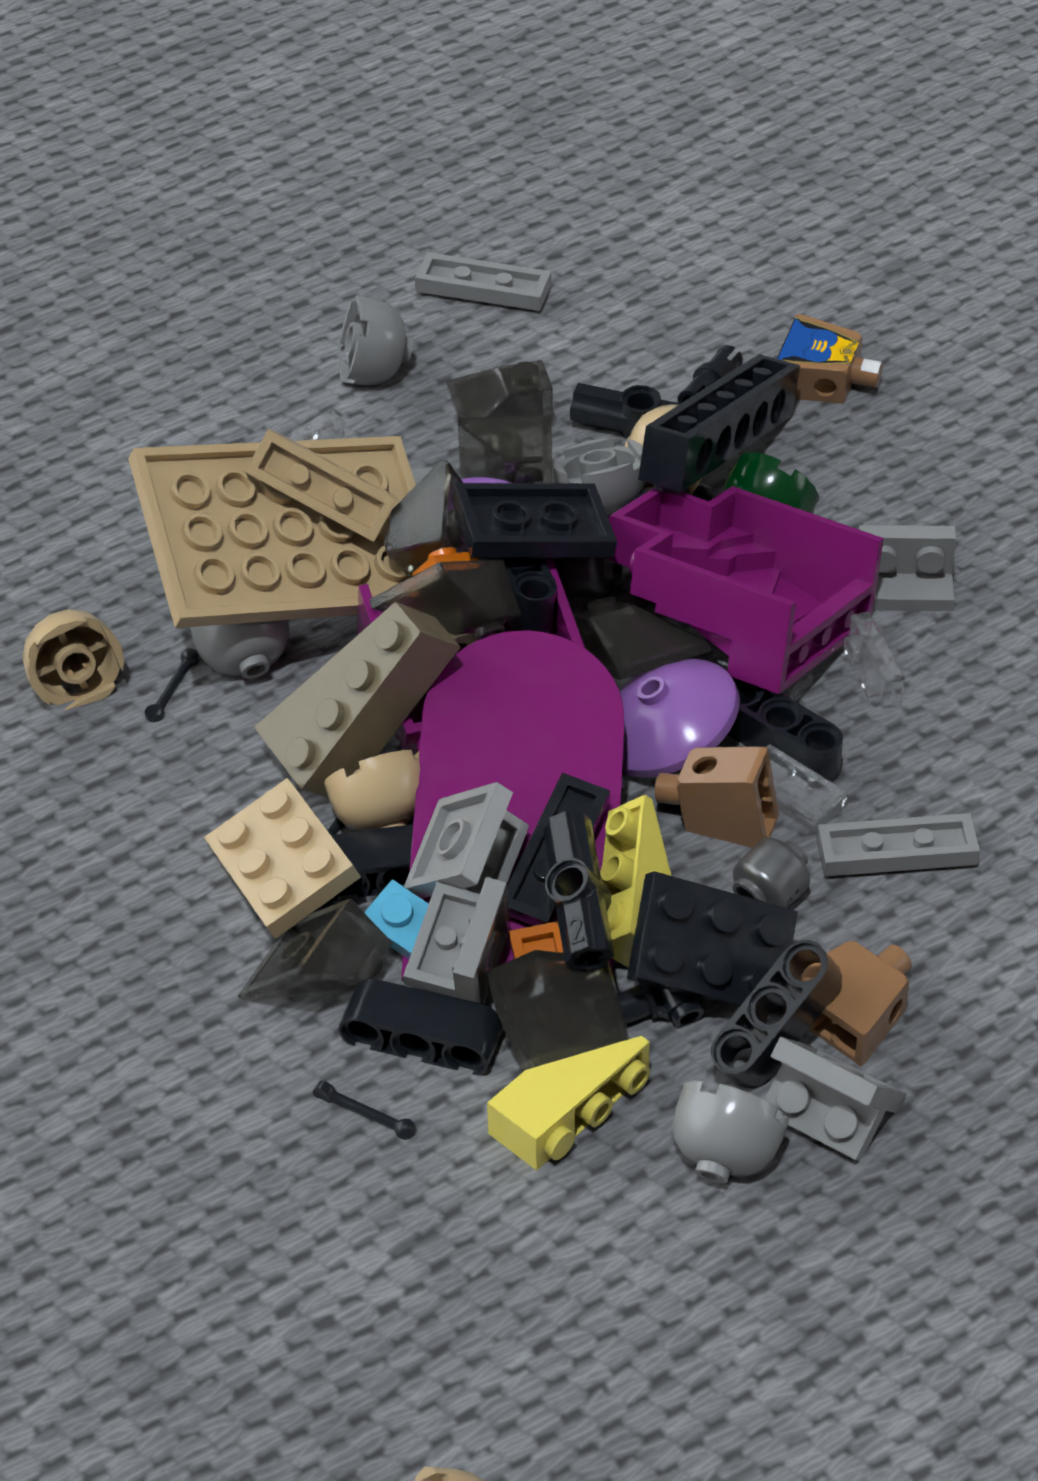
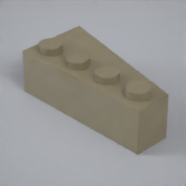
(358, 697)

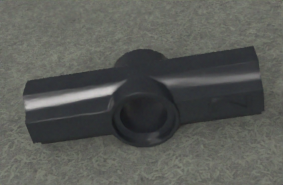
(614, 408)
(578, 892)

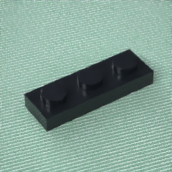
(527, 885)

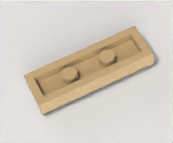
(321, 484)

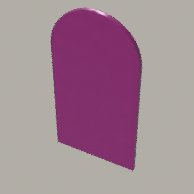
(519, 716)

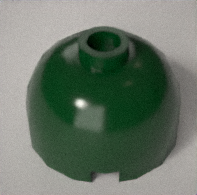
(761, 476)

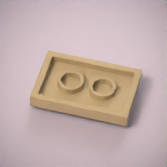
(282, 858)

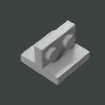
(915, 567)
(468, 841)
(460, 941)
(829, 1097)

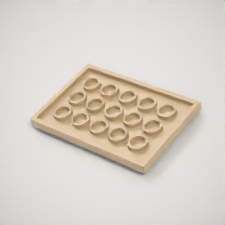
(252, 553)

